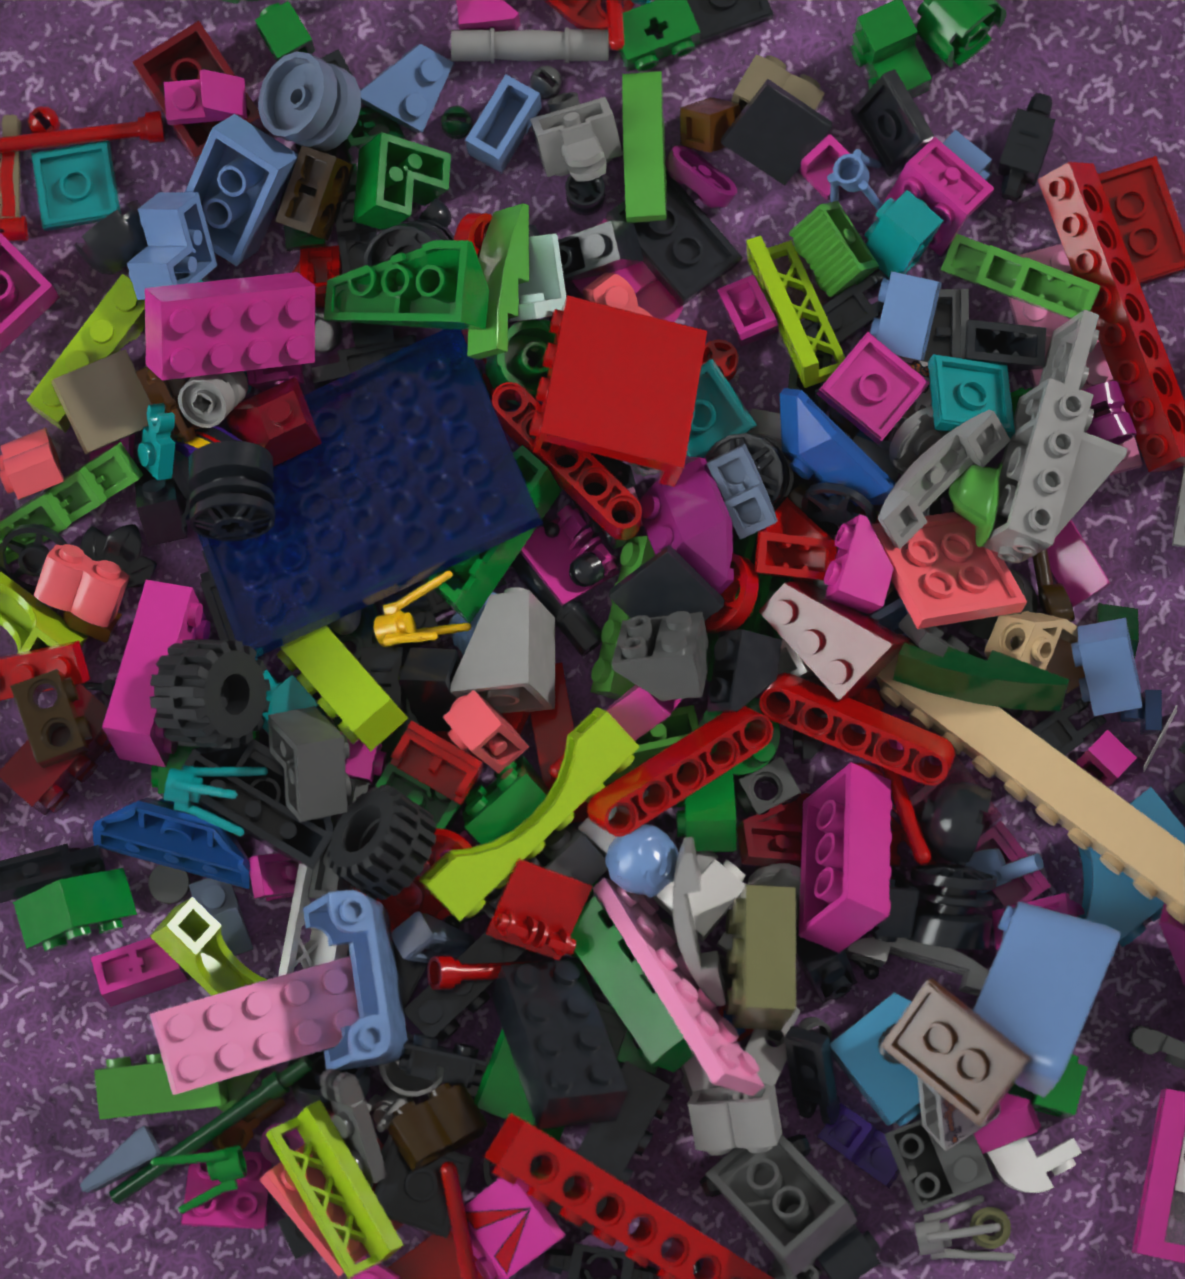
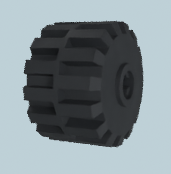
(210, 693)

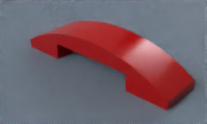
(551, 734)

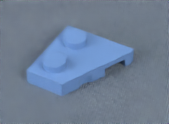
(409, 87)

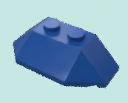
(825, 452)
(174, 839)

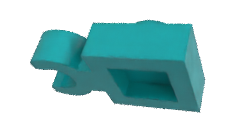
(157, 447)

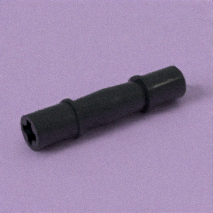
(569, 618)

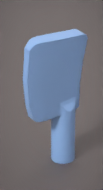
(993, 862)

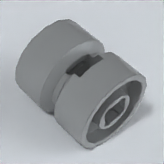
(212, 397)

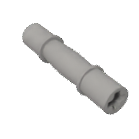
(530, 45)

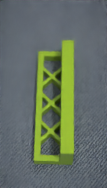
(788, 315)
(347, 1183)

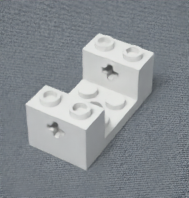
(718, 884)

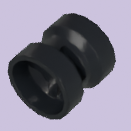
(592, 188)

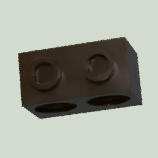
(315, 193)
(42, 722)

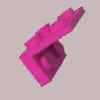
(945, 186)

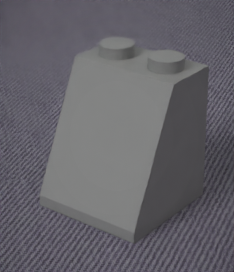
(511, 654)

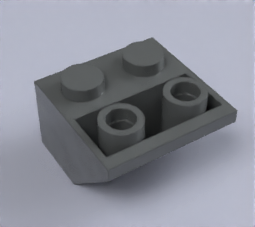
(664, 654)
(932, 1172)

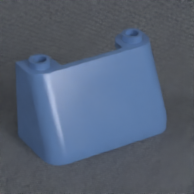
(364, 925)
(1044, 986)

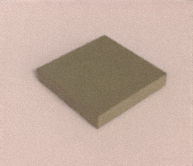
(103, 401)

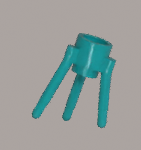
(185, 787)

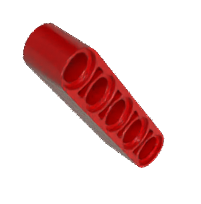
(574, 478)
(877, 725)
(662, 770)

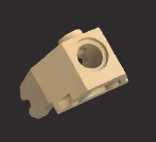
(1032, 636)

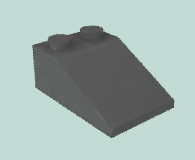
(783, 1201)

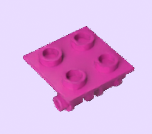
(553, 556)
(234, 1208)

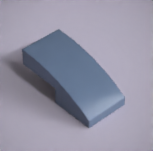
(742, 491)

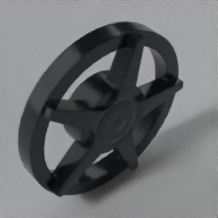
(835, 508)
(31, 556)

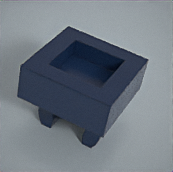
(1149, 715)

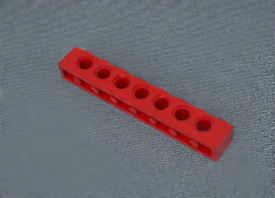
(1124, 319)
(521, 1142)

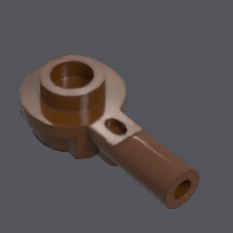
(243, 1130)

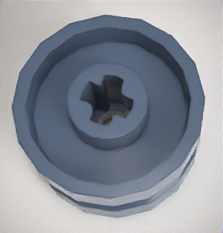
(309, 101)

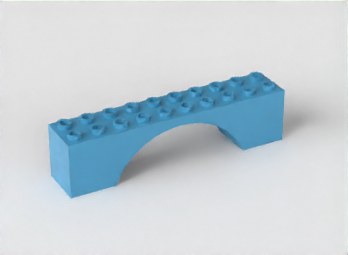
(1106, 900)

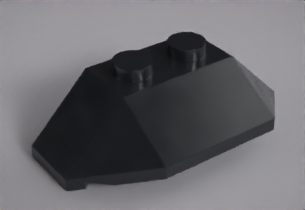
(261, 802)

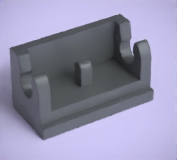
(949, 324)

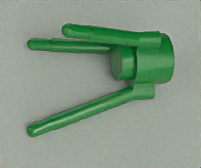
(222, 1165)

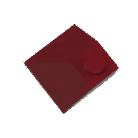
(276, 421)

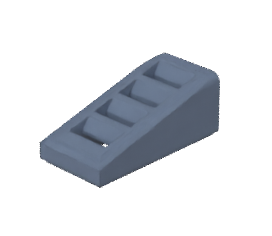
(426, 936)
(126, 1159)

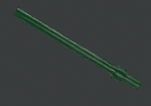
(272, 1087)

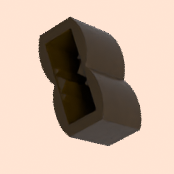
(436, 1126)

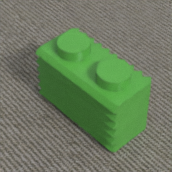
(833, 249)

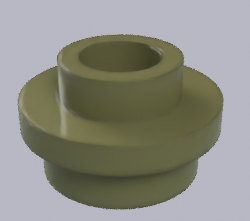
(997, 1216)

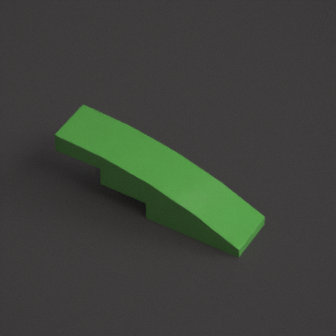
(644, 146)
(505, 266)
(1019, 277)
(74, 497)

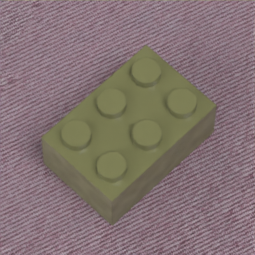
(762, 957)

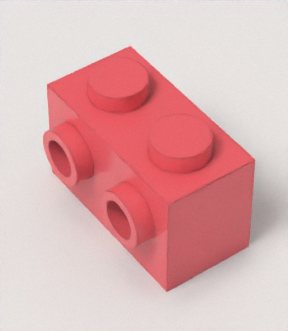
(484, 732)

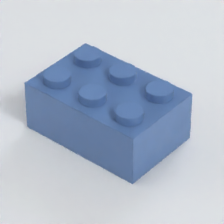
(240, 185)

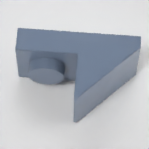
(222, 904)

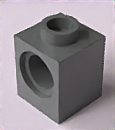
(777, 774)

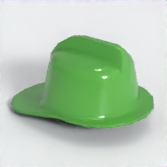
(977, 498)

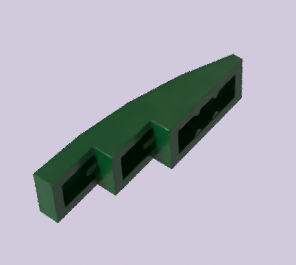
(993, 682)

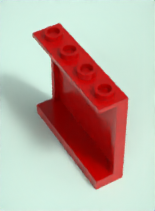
(619, 386)

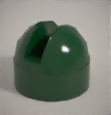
(455, 127)

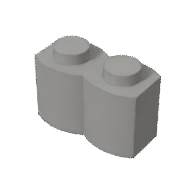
(732, 1119)

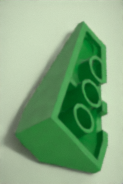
(423, 288)

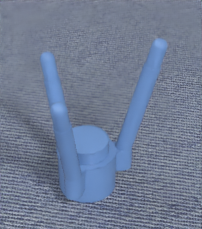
(853, 176)

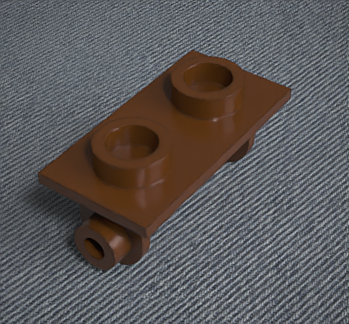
(167, 392)

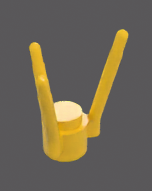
(399, 627)

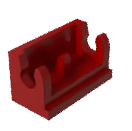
(436, 763)

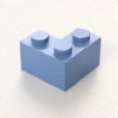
(176, 240)

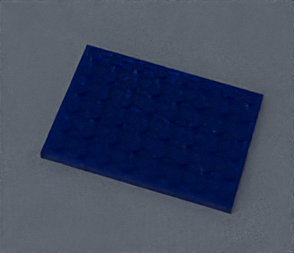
(396, 492)

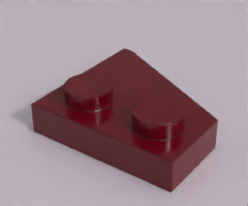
(773, 836)

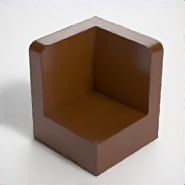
(706, 122)

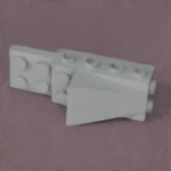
(1050, 459)

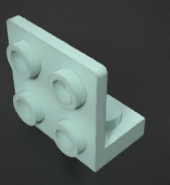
(546, 280)

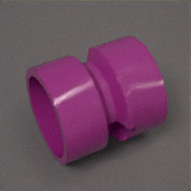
(1116, 425)

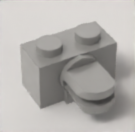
(577, 140)

